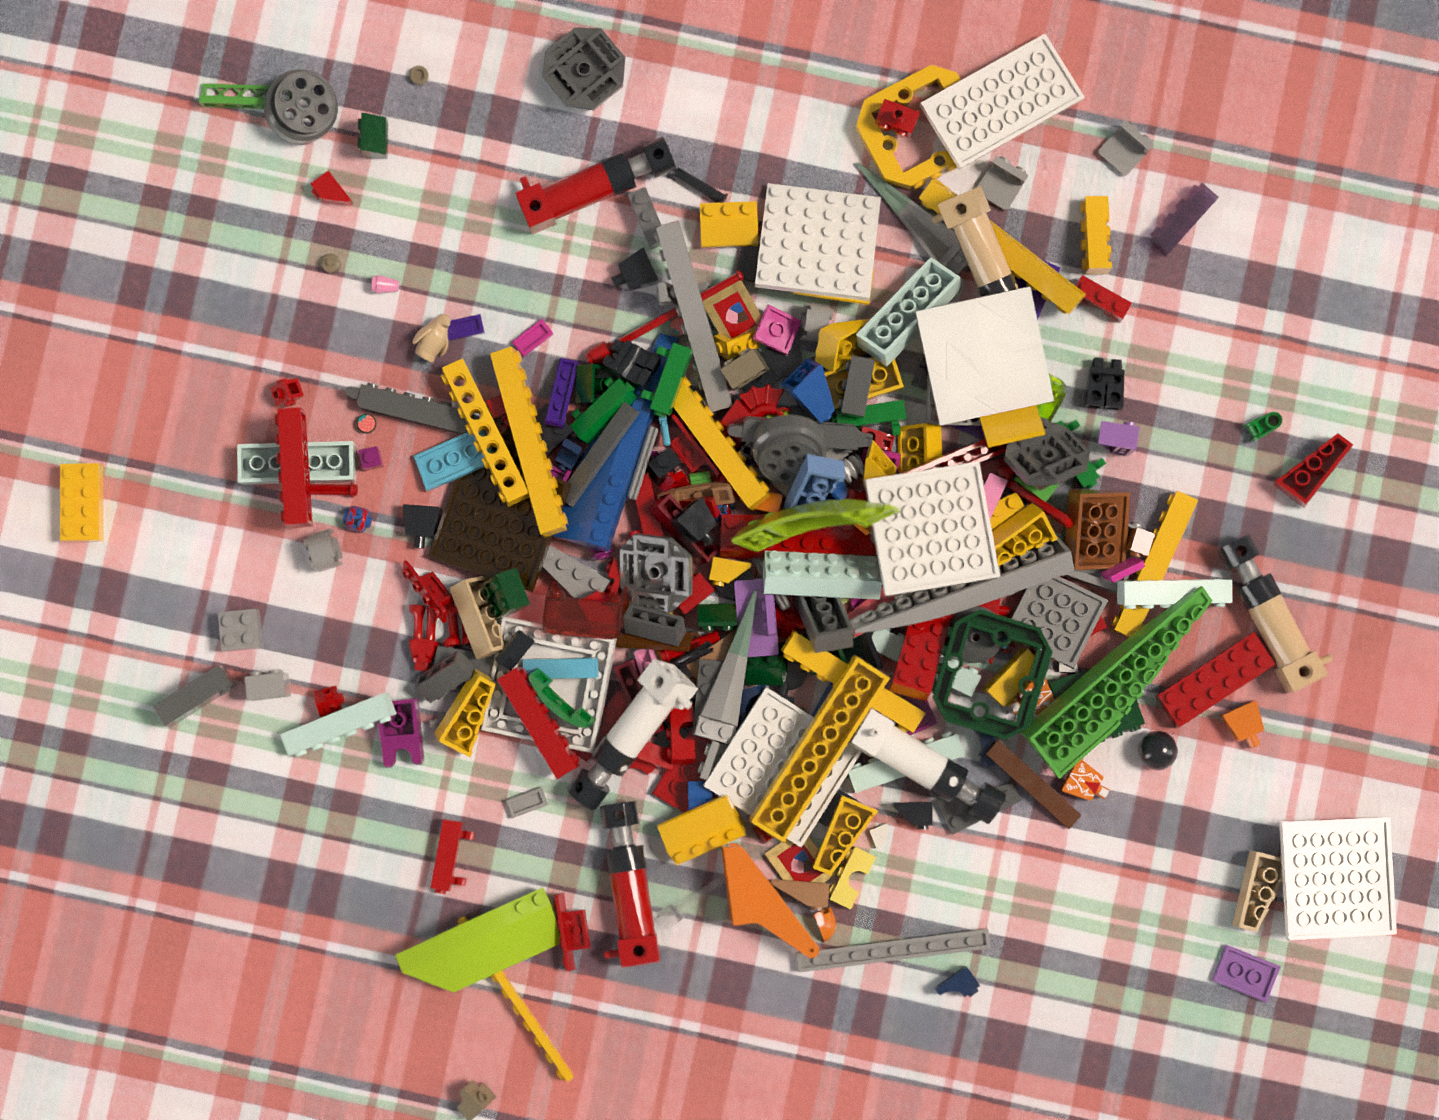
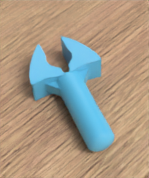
(664, 430)

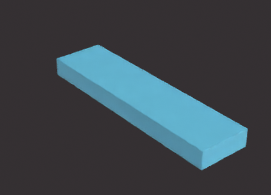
(564, 667)

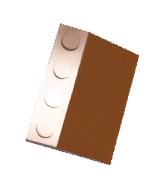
(1098, 529)

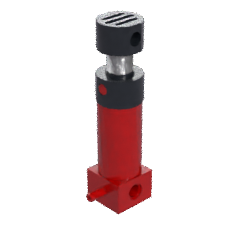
(590, 185)
(629, 889)

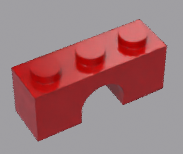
(1108, 301)
(680, 750)

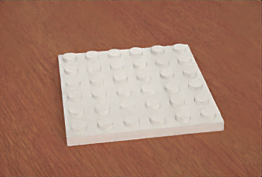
(818, 242)
(939, 532)
(761, 751)
(1337, 878)

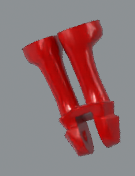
(453, 639)

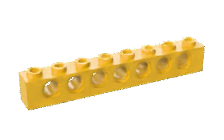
(459, 371)

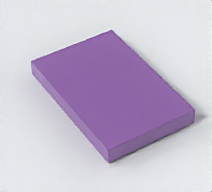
(1246, 973)

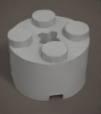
(814, 319)
(323, 550)

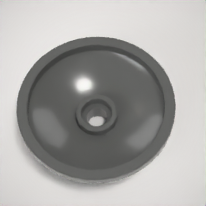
(976, 650)

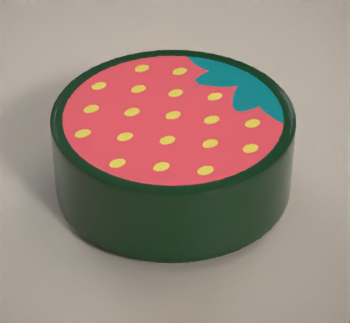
(366, 423)

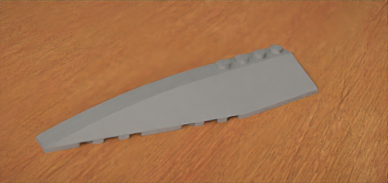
(1019, 573)

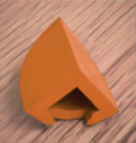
(826, 923)

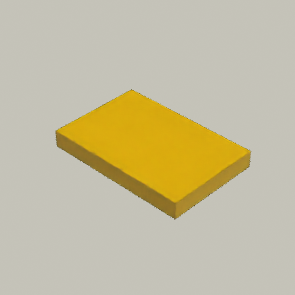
(1012, 426)

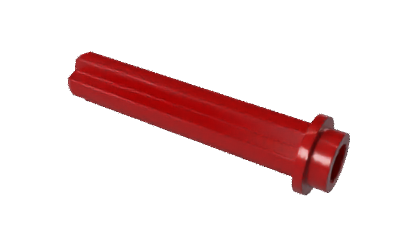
(334, 489)
(712, 637)

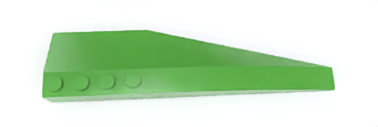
(1105, 693)

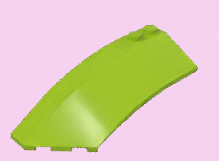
(484, 944)

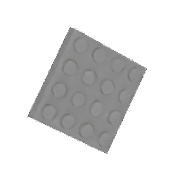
(1064, 616)

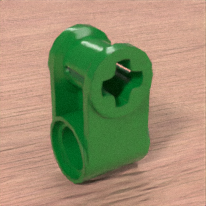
(1260, 427)

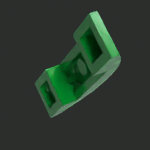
(556, 704)

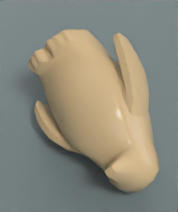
(433, 338)

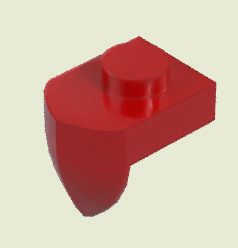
(674, 480)

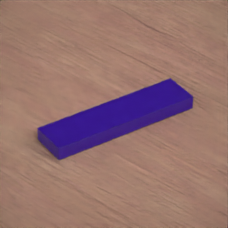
(561, 392)

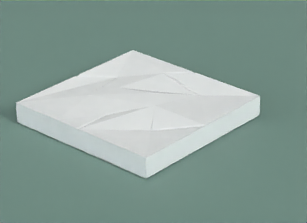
(984, 356)
(577, 692)

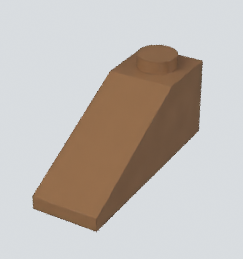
(810, 893)

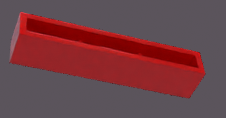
(538, 722)

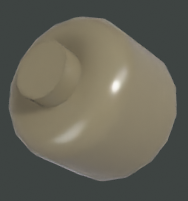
(331, 263)

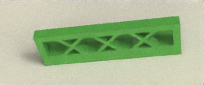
(233, 101)

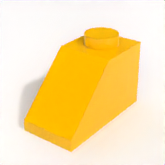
(725, 570)

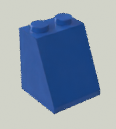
(810, 390)

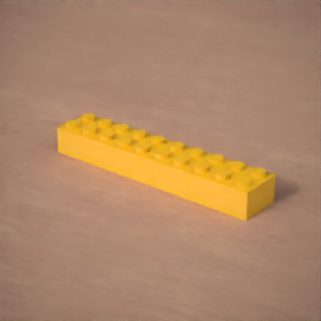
(819, 748)

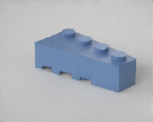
(815, 480)

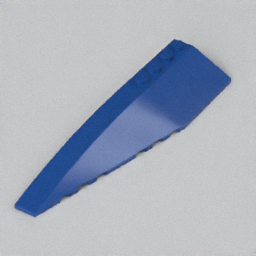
(599, 509)

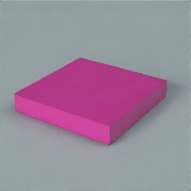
(776, 329)

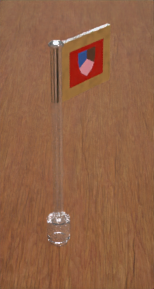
(786, 857)

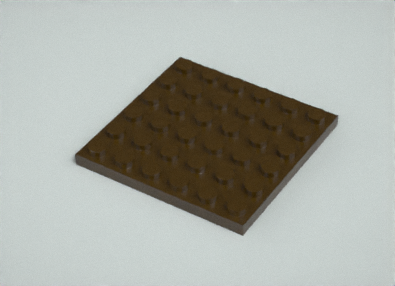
(487, 534)

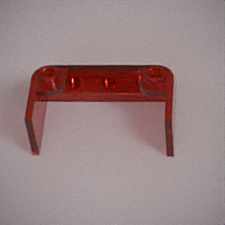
(584, 616)

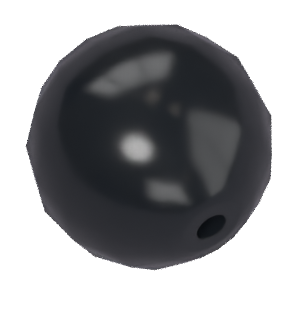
(1157, 750)

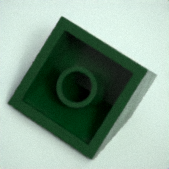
(591, 383)

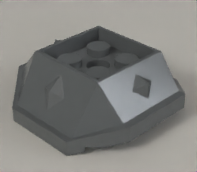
(584, 48)
(1049, 457)
(645, 585)

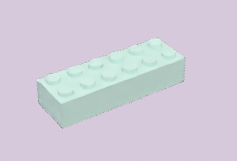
(897, 322)
(326, 462)
(821, 575)

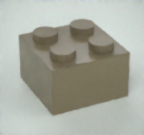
(745, 368)

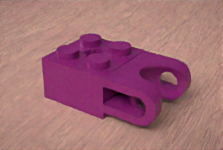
(404, 735)

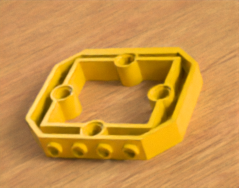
(874, 139)

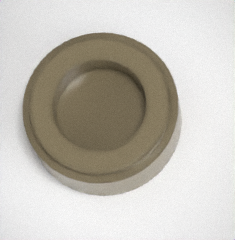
(419, 75)

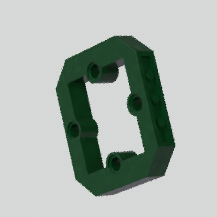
(1016, 632)

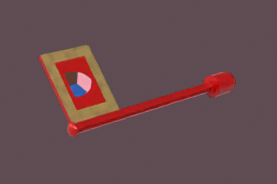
(725, 303)

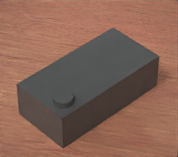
(825, 622)
(195, 695)

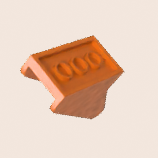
(756, 901)

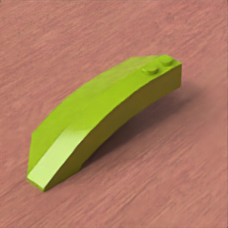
(808, 517)

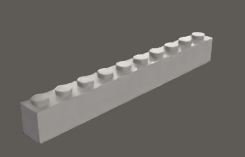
(694, 315)

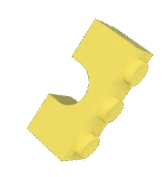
(857, 861)

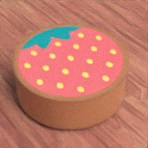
(675, 326)

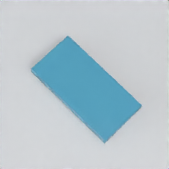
(449, 460)

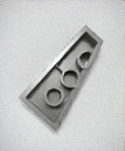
(572, 575)

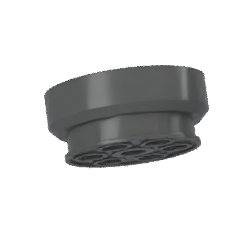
(295, 130)
(783, 445)

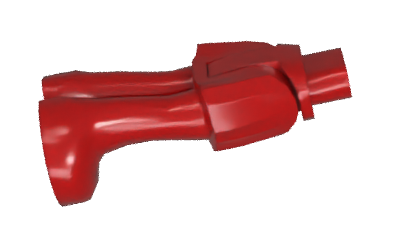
(423, 649)

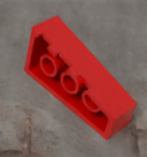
(1310, 474)

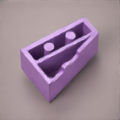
(1119, 438)

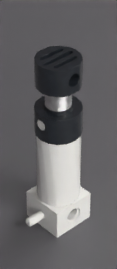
(662, 691)
(927, 767)

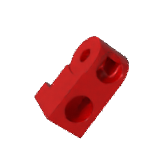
(883, 440)

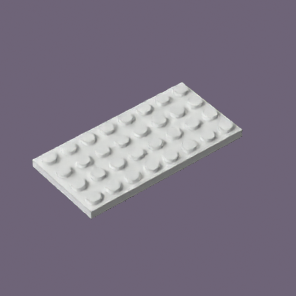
(1001, 101)

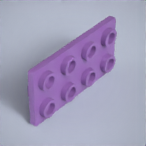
(764, 628)

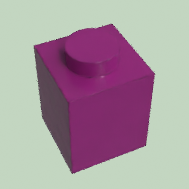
(371, 458)

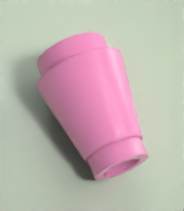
(384, 284)

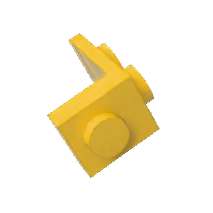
(732, 347)

